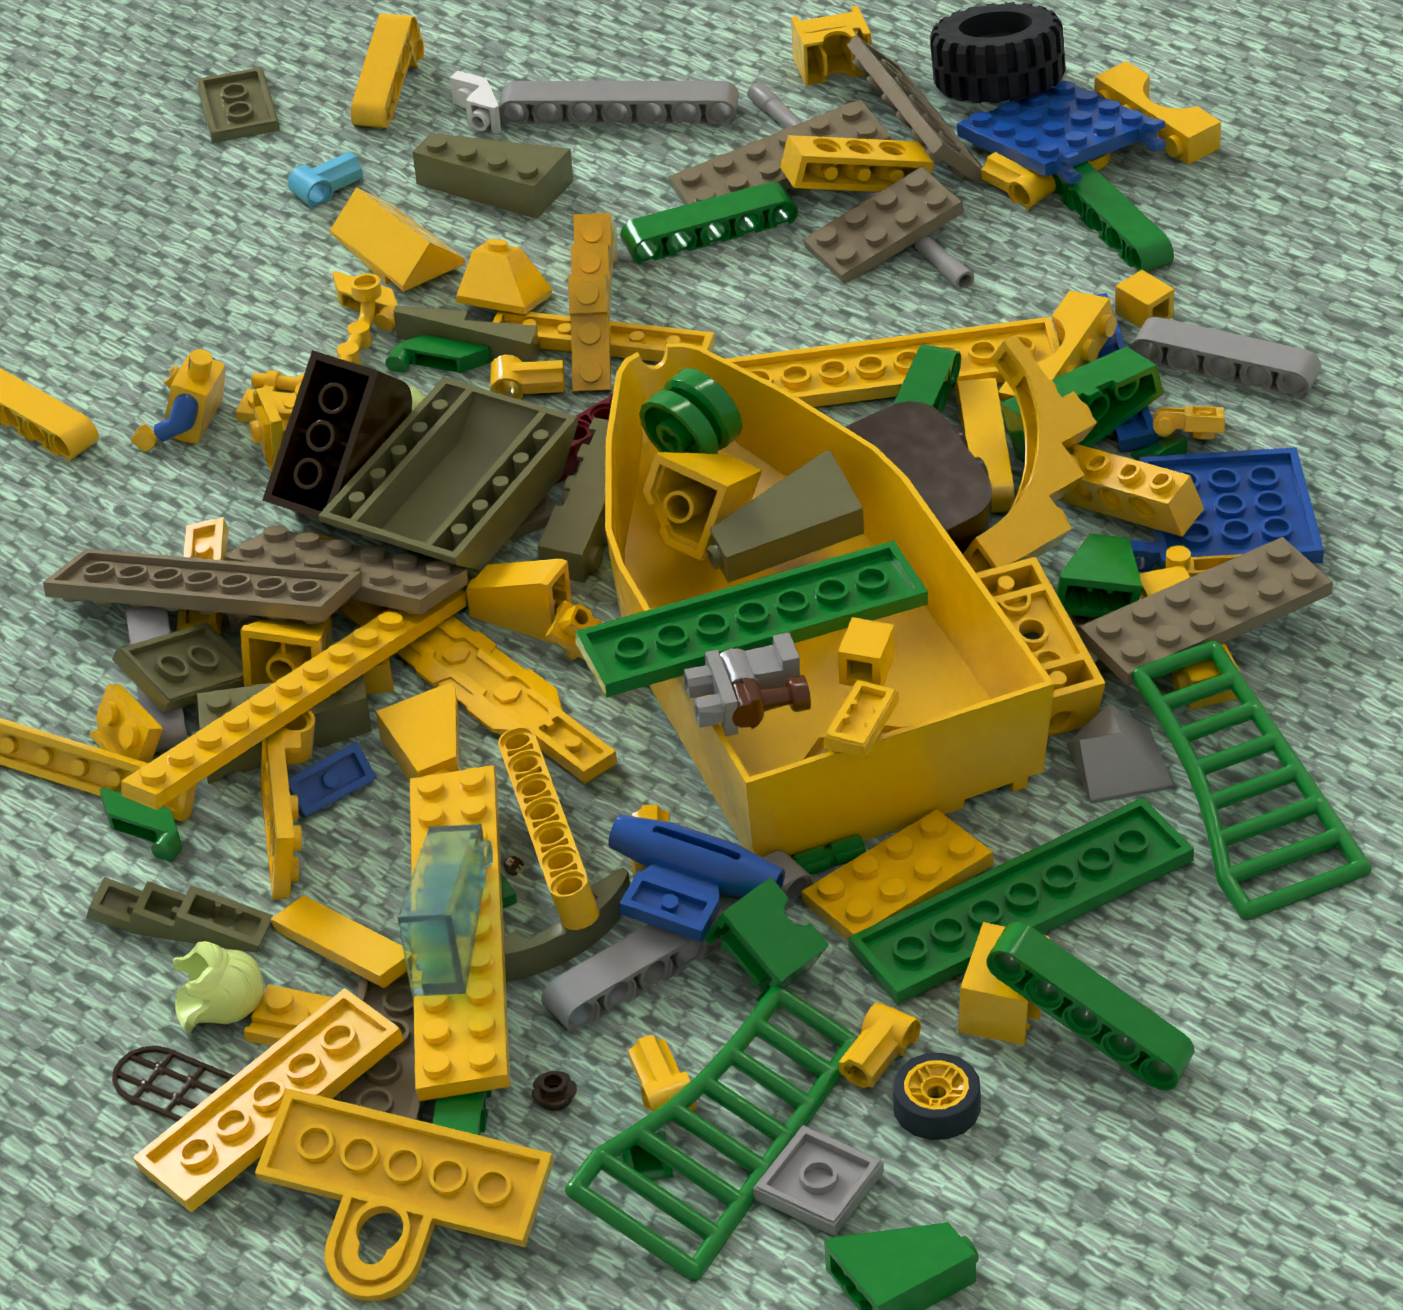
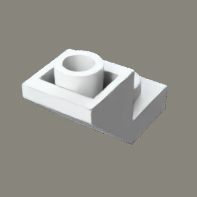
(478, 99)

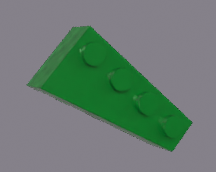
(1111, 388)

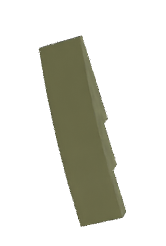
(178, 916)

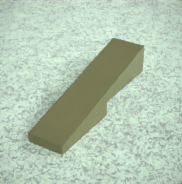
(455, 324)

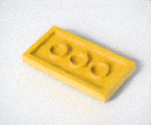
(898, 874)

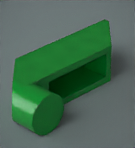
(438, 354)
(143, 823)

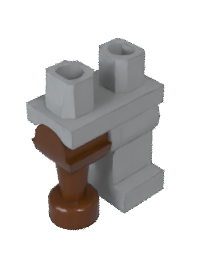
(747, 685)

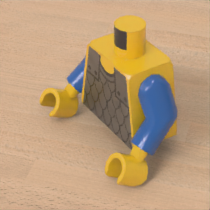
(192, 401)

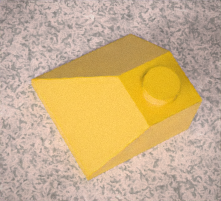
(502, 279)

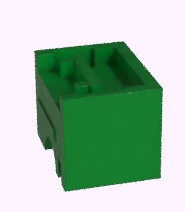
(765, 940)

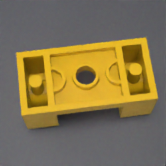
(1034, 607)

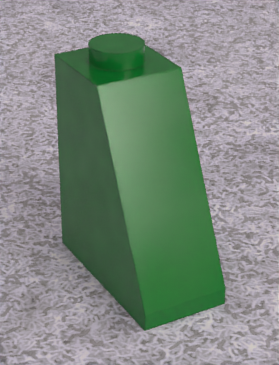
(1100, 577)
(902, 1266)

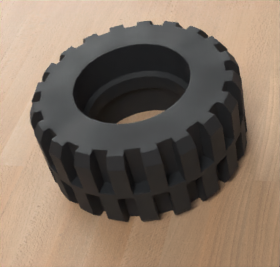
(997, 52)

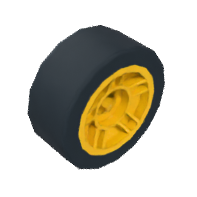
(940, 1076)

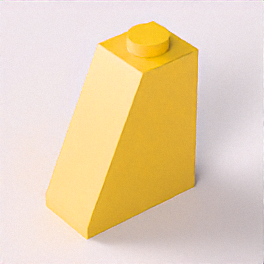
(520, 595)
(423, 732)

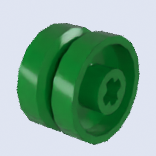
(691, 415)

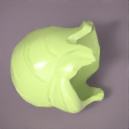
(220, 988)

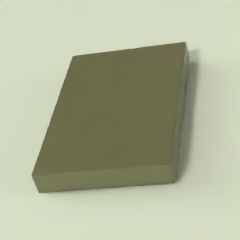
(237, 104)
(181, 665)

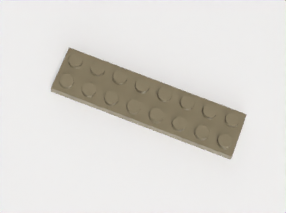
(204, 585)

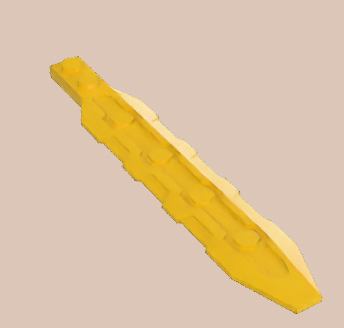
(497, 690)

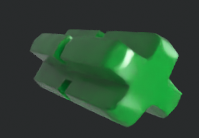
(836, 853)

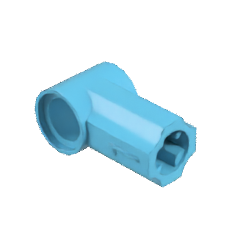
(320, 182)

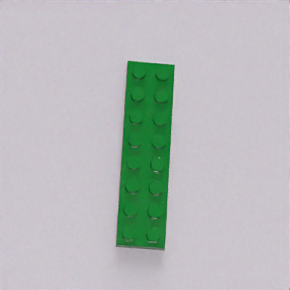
(746, 616)
(1036, 888)

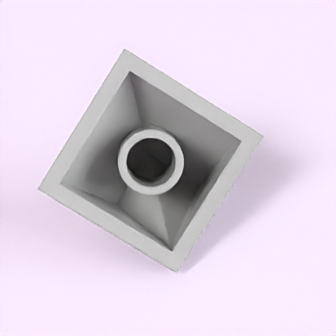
(1118, 757)

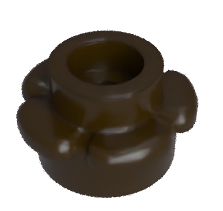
(554, 1098)

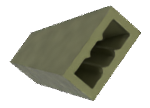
(788, 521)

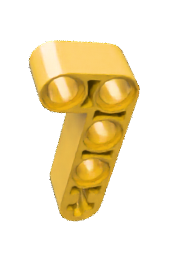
(392, 50)

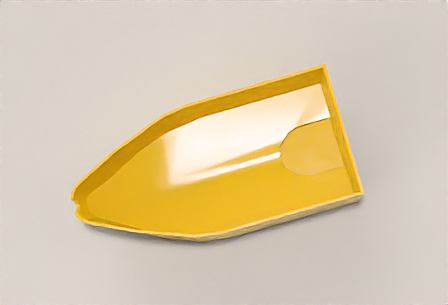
(965, 679)

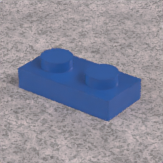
(330, 779)

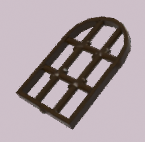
(160, 1068)

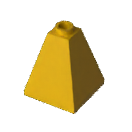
(279, 647)

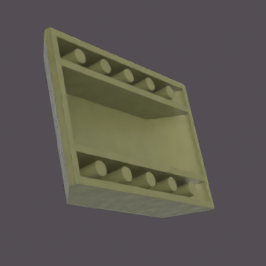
(457, 474)

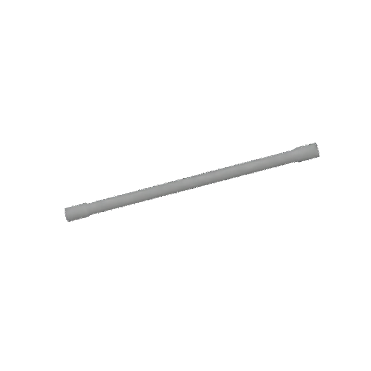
(946, 264)

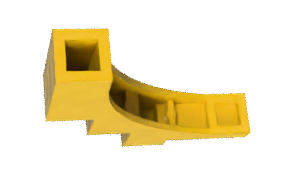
(590, 300)
(1049, 470)

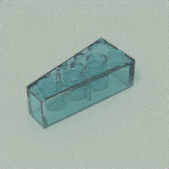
(444, 908)

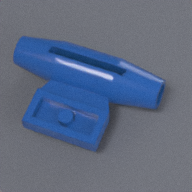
(684, 874)

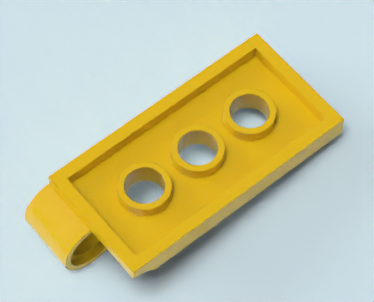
(284, 747)

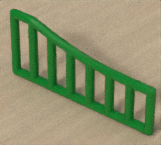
(1209, 803)
(677, 1109)

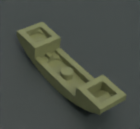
(560, 944)

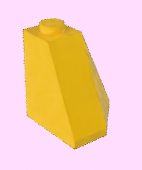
(696, 493)

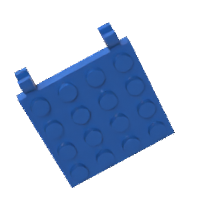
(1060, 130)
(1246, 504)

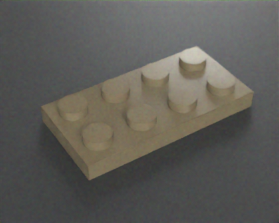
(884, 225)

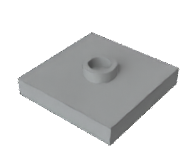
(818, 1180)

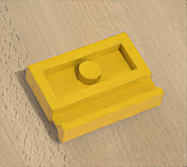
(125, 726)
(280, 1013)

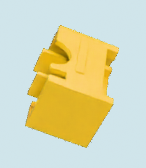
(822, 45)
(987, 1004)

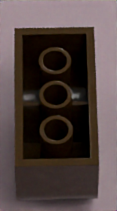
(333, 431)
(936, 463)

